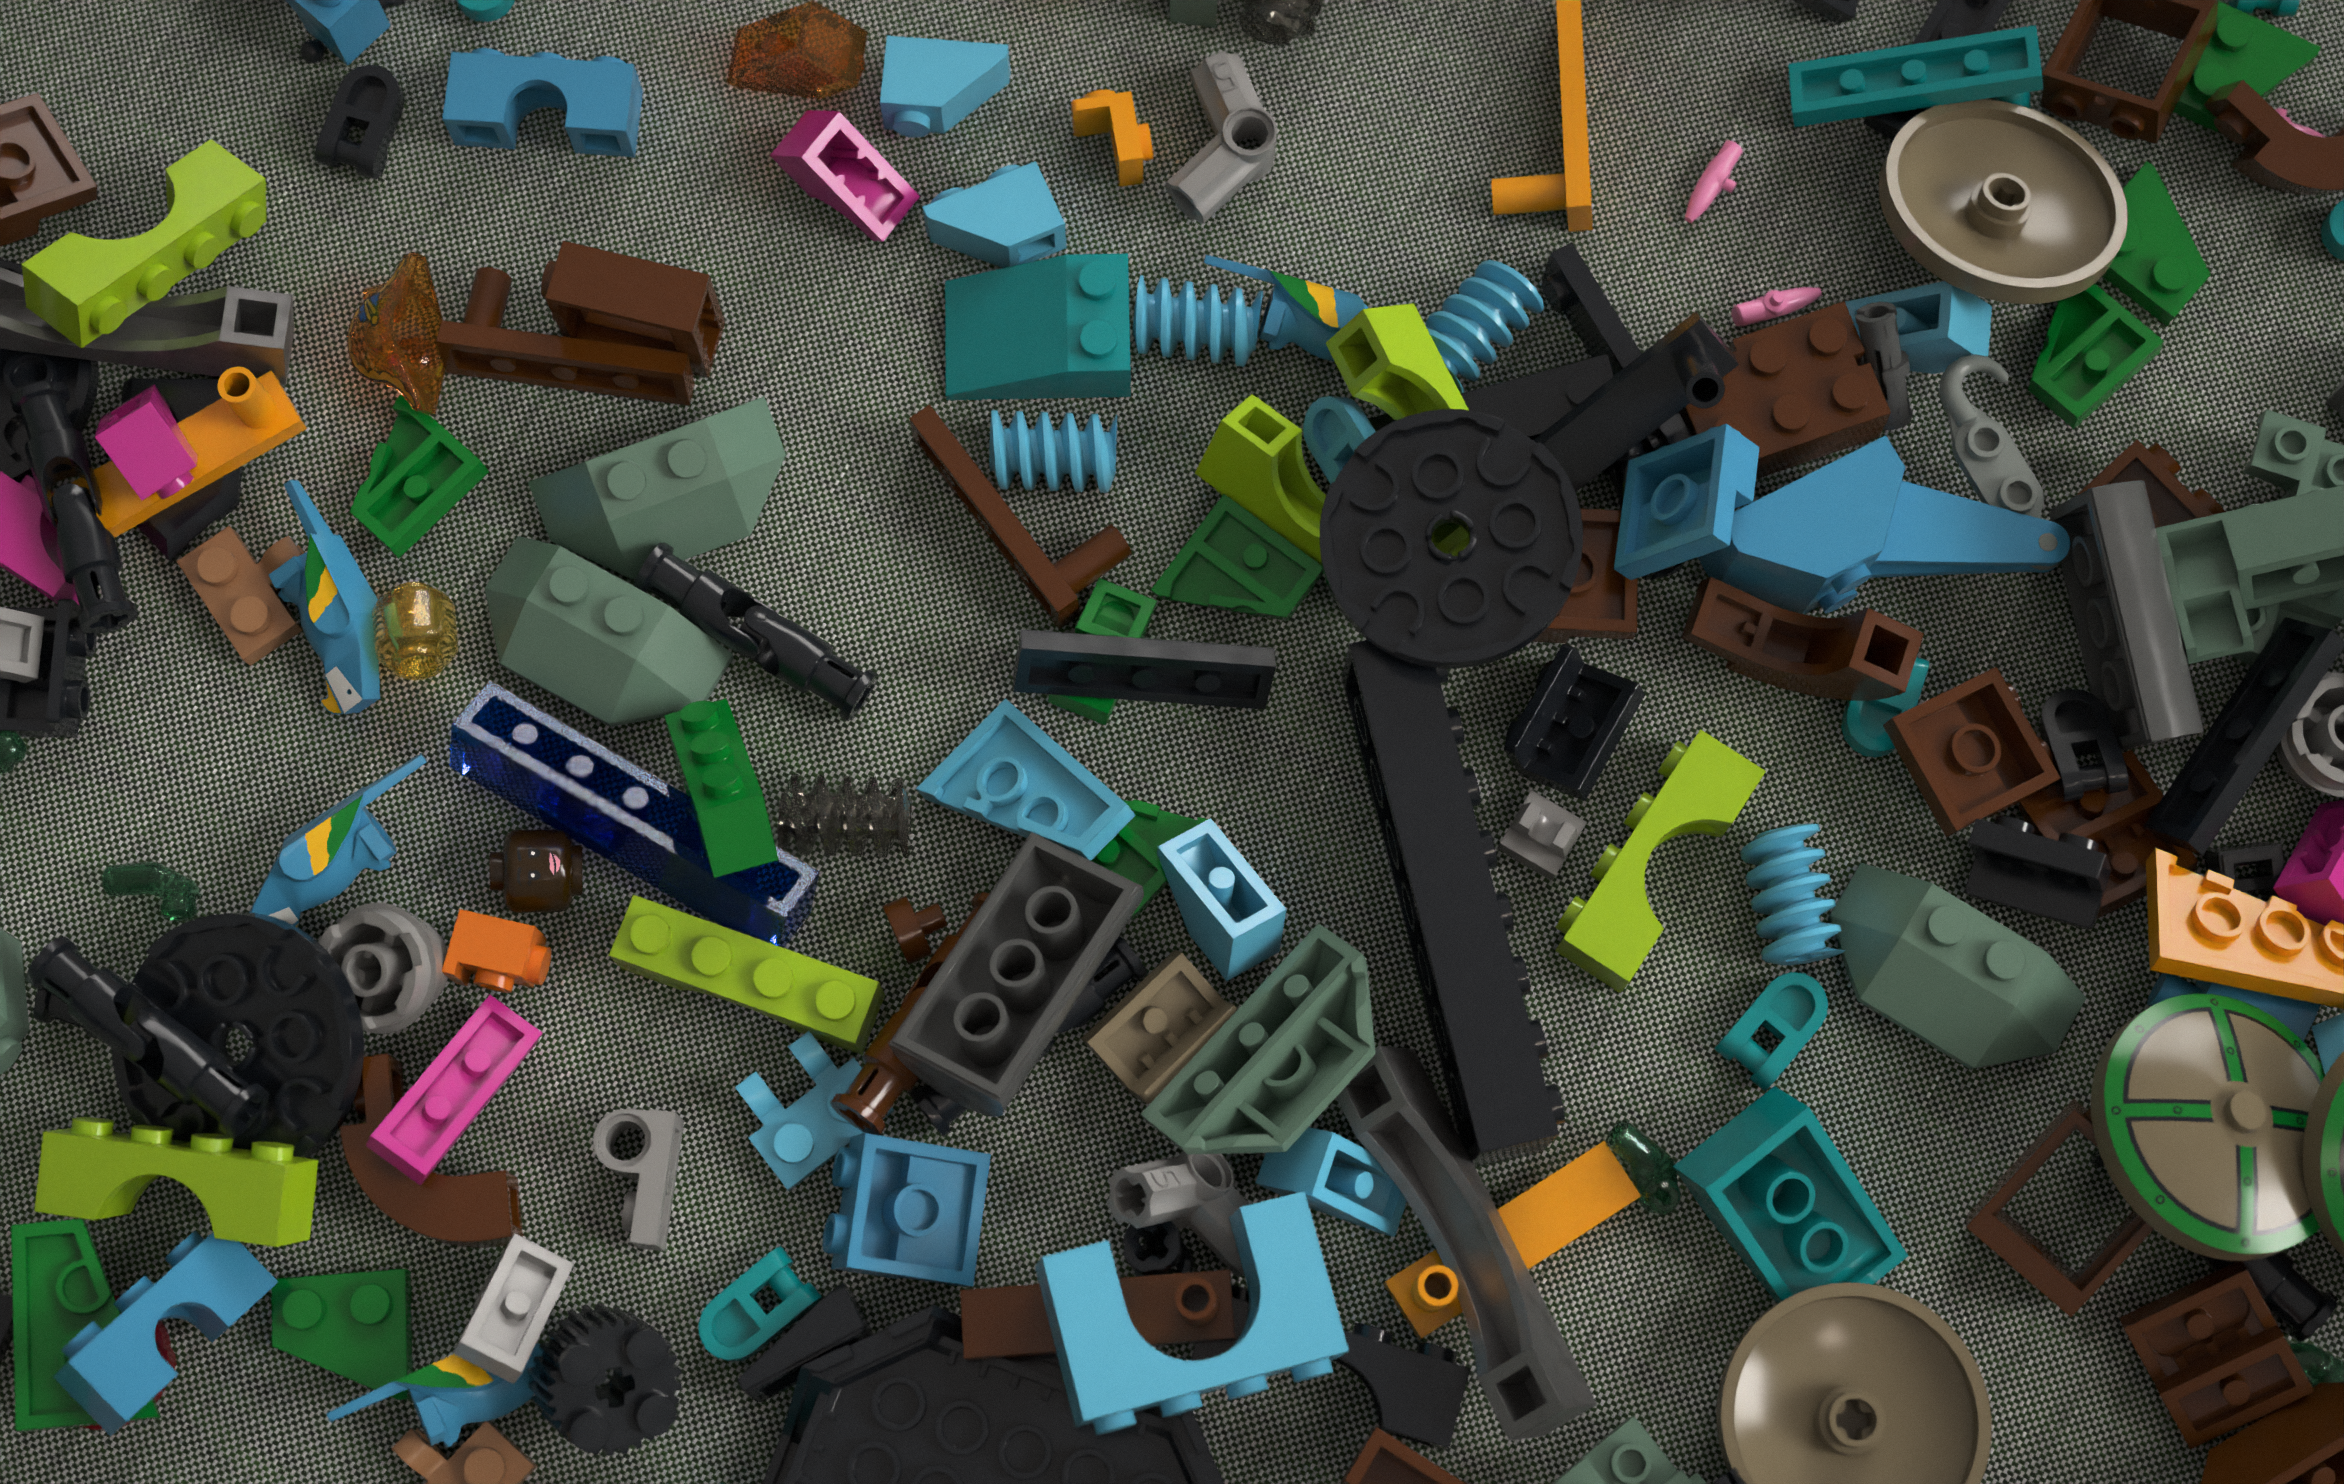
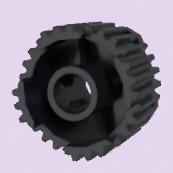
(635, 1400)

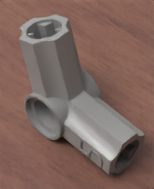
(1221, 165)
(1183, 1190)

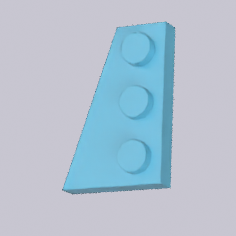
(1027, 784)

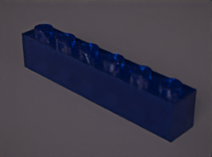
(621, 814)

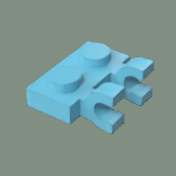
(809, 1130)

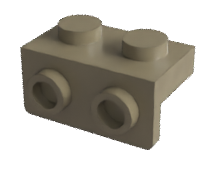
(1159, 1027)

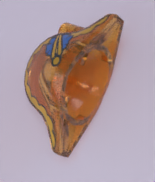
(397, 333)

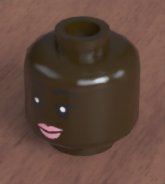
(537, 870)

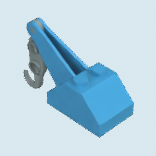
(1864, 522)

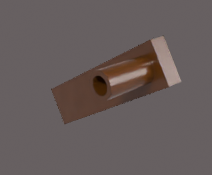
(487, 351)
(1050, 584)
(1161, 1308)

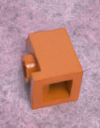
(496, 953)

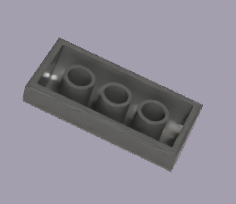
(2127, 615)
(1014, 975)

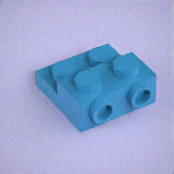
(1684, 500)
(907, 1210)

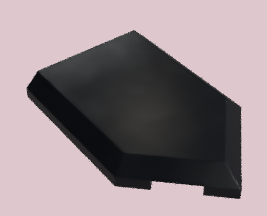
(184, 520)

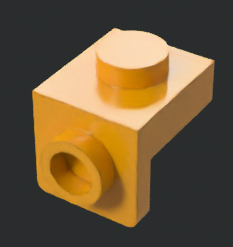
(1115, 113)

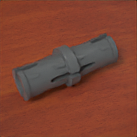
(1890, 363)

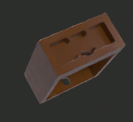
(2111, 108)
(634, 303)
(2026, 1253)

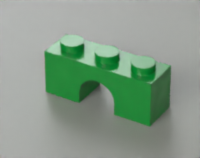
(721, 787)

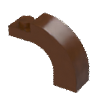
(2274, 149)
(1824, 657)
(450, 1209)

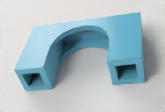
(1117, 1373)

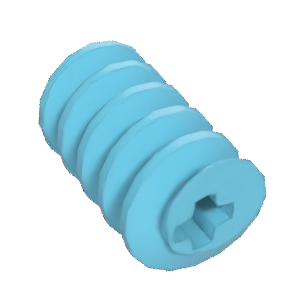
(1481, 315)
(1196, 321)
(1052, 451)
(1790, 895)

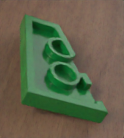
(55, 1296)

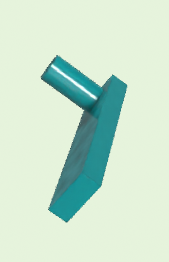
(1917, 76)

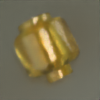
(415, 630)

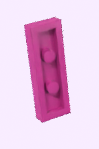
(454, 1089)

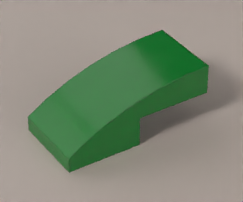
(1108, 612)

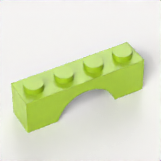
(94, 284)
(1397, 367)
(1262, 468)
(1701, 796)
(747, 972)
(248, 1194)

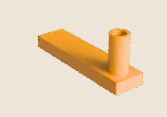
(1573, 188)
(225, 436)
(1539, 1225)

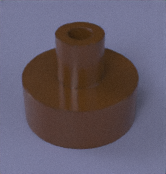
(912, 927)

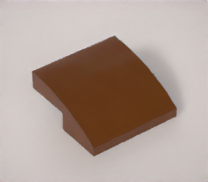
(2115, 824)
(2216, 1354)

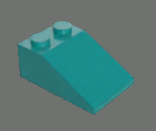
(1040, 330)
(1789, 1200)

